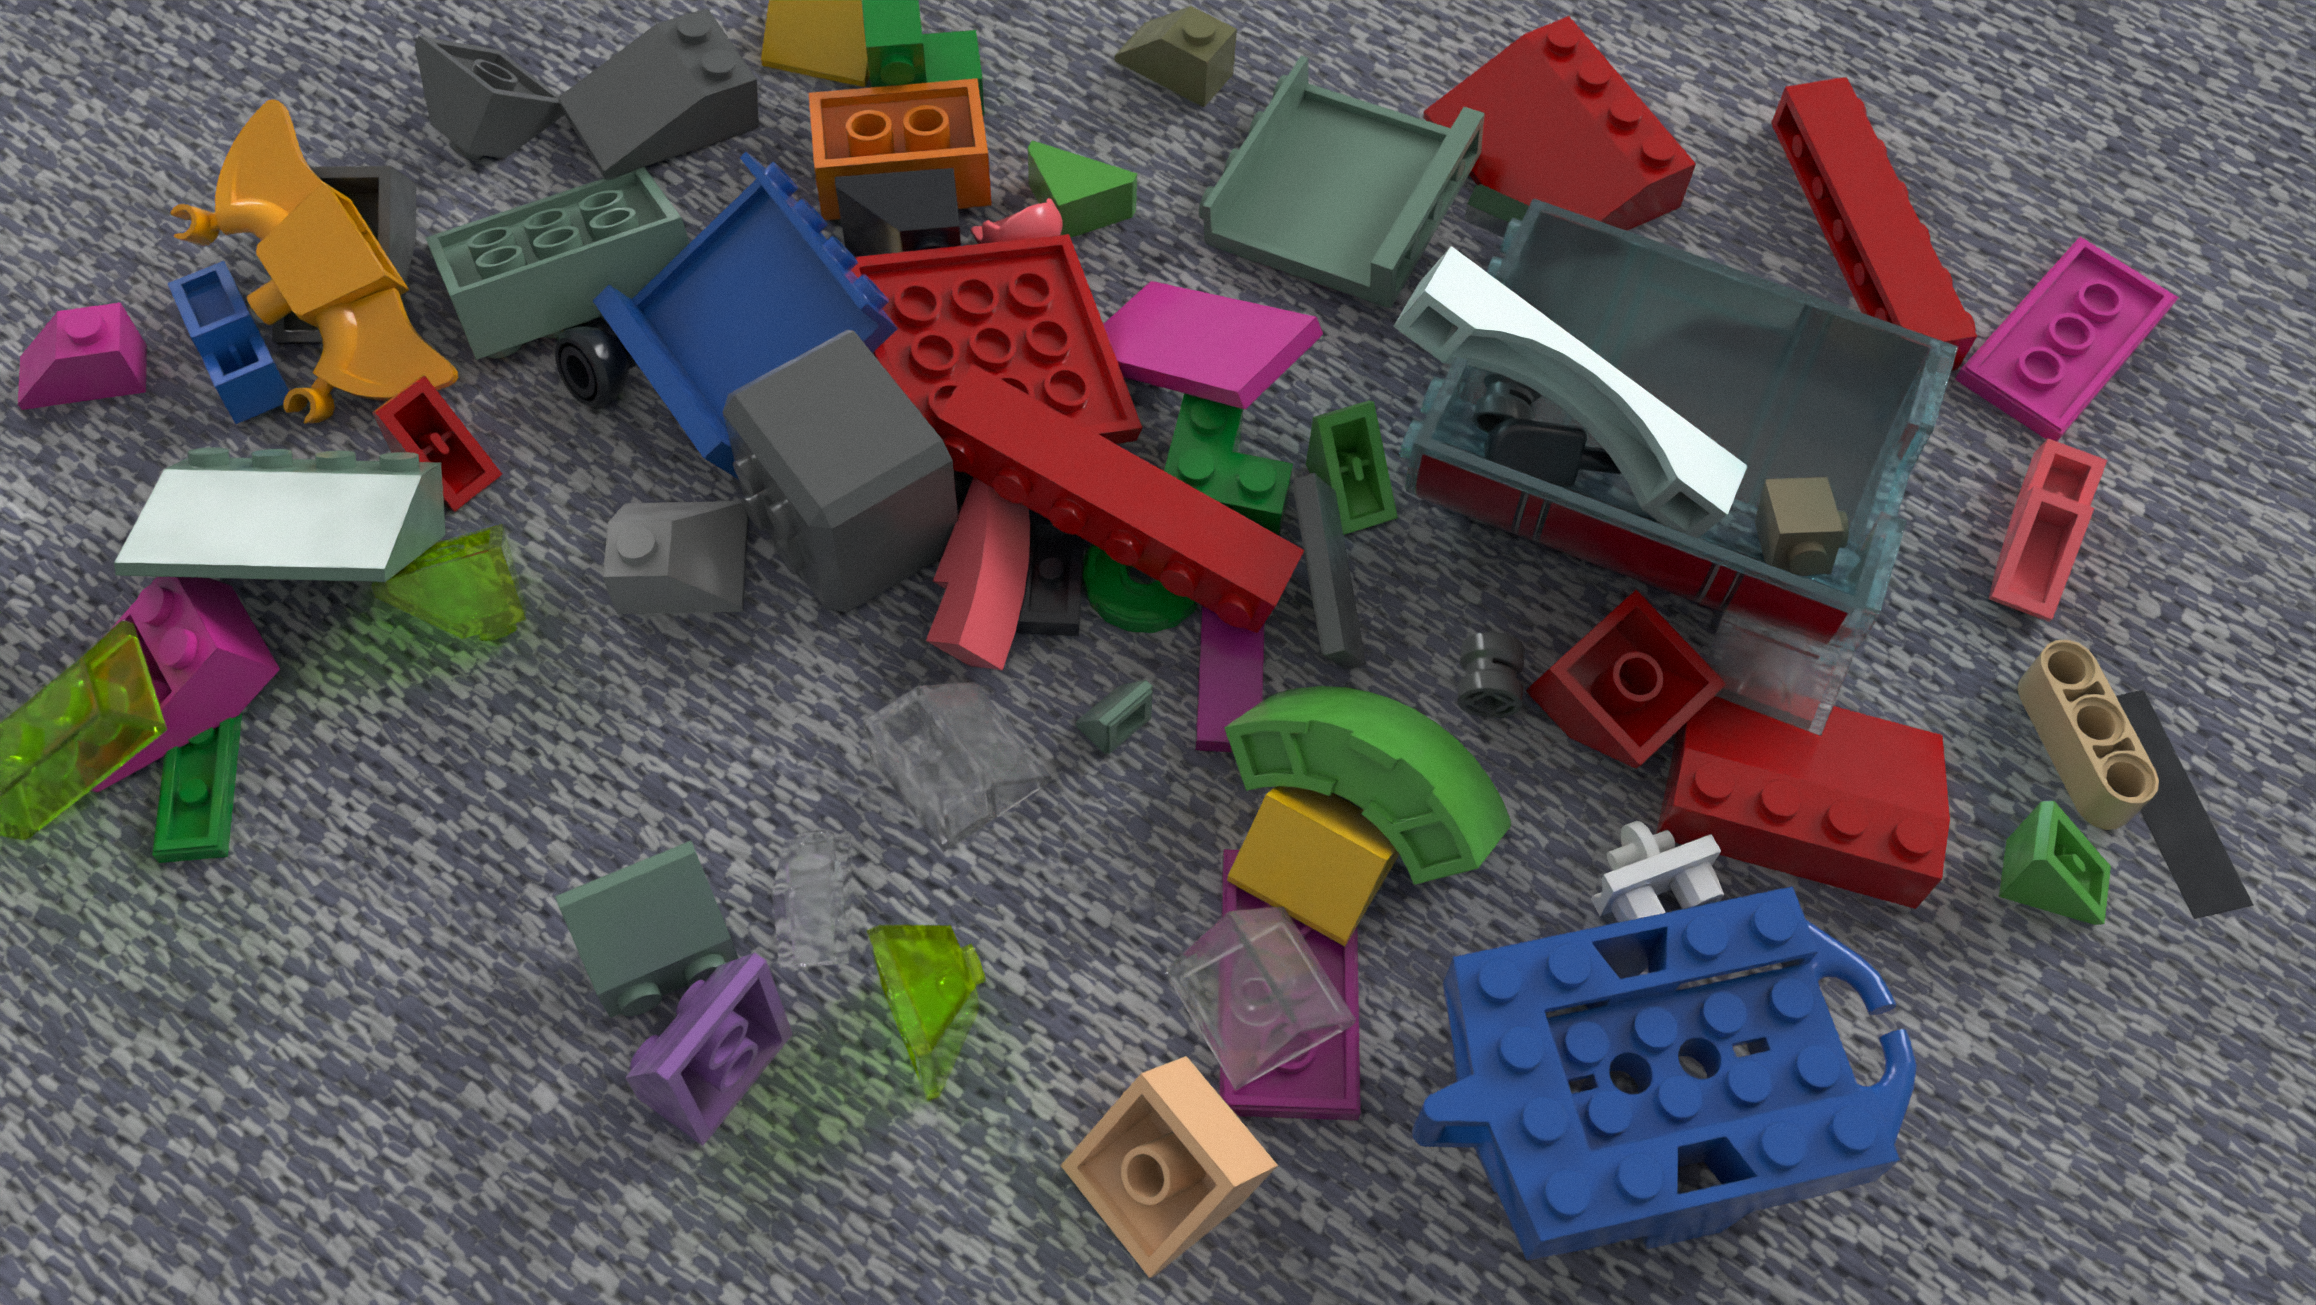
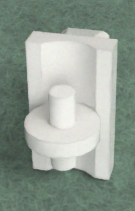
(1652, 866)

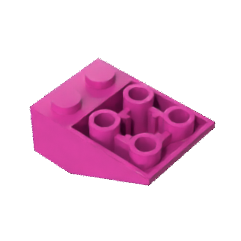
(200, 659)

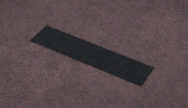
(2181, 823)

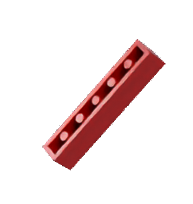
(1868, 213)
(1115, 500)

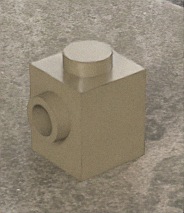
(1800, 525)

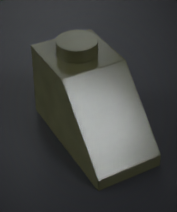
(1183, 53)

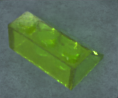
(75, 731)

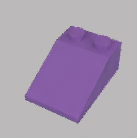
(712, 1048)

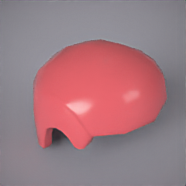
(1032, 222)

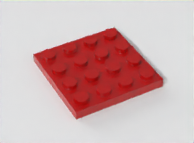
(1010, 311)

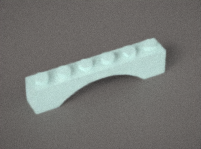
(1666, 460)

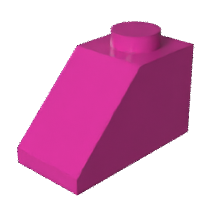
(83, 358)

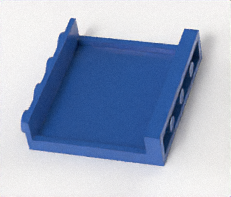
(741, 304)

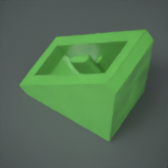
(1082, 189)
(1351, 459)
(2055, 867)

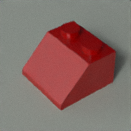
(1626, 684)

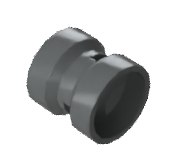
(1503, 401)
(1491, 675)

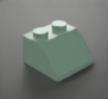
(647, 930)

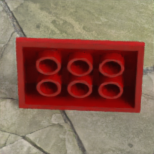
(1569, 131)
(1834, 808)

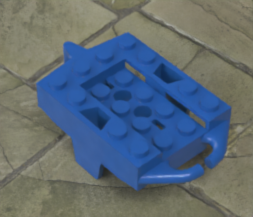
(1608, 1161)

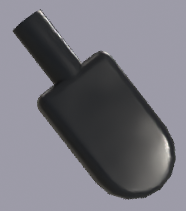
(1545, 450)

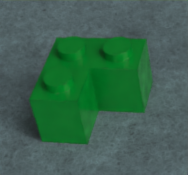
(905, 56)
(1208, 459)

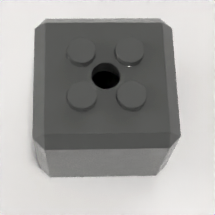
(842, 472)

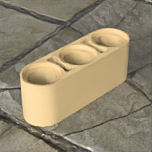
(2071, 696)

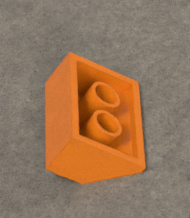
(900, 132)

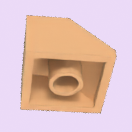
(1167, 1164)

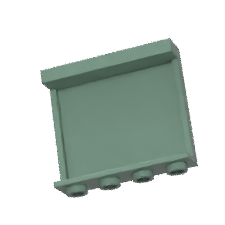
(1339, 188)

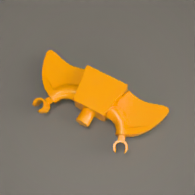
(320, 268)

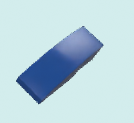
(229, 342)

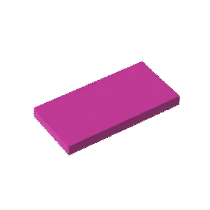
(2066, 339)
(1207, 342)

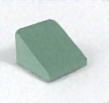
(1117, 715)

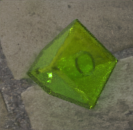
(461, 586)
(929, 993)

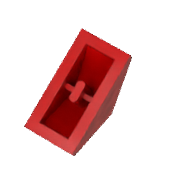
(426, 425)

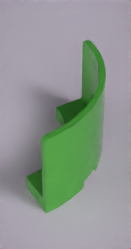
(1385, 759)

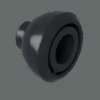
(592, 365)

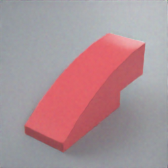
(2046, 529)
(983, 579)

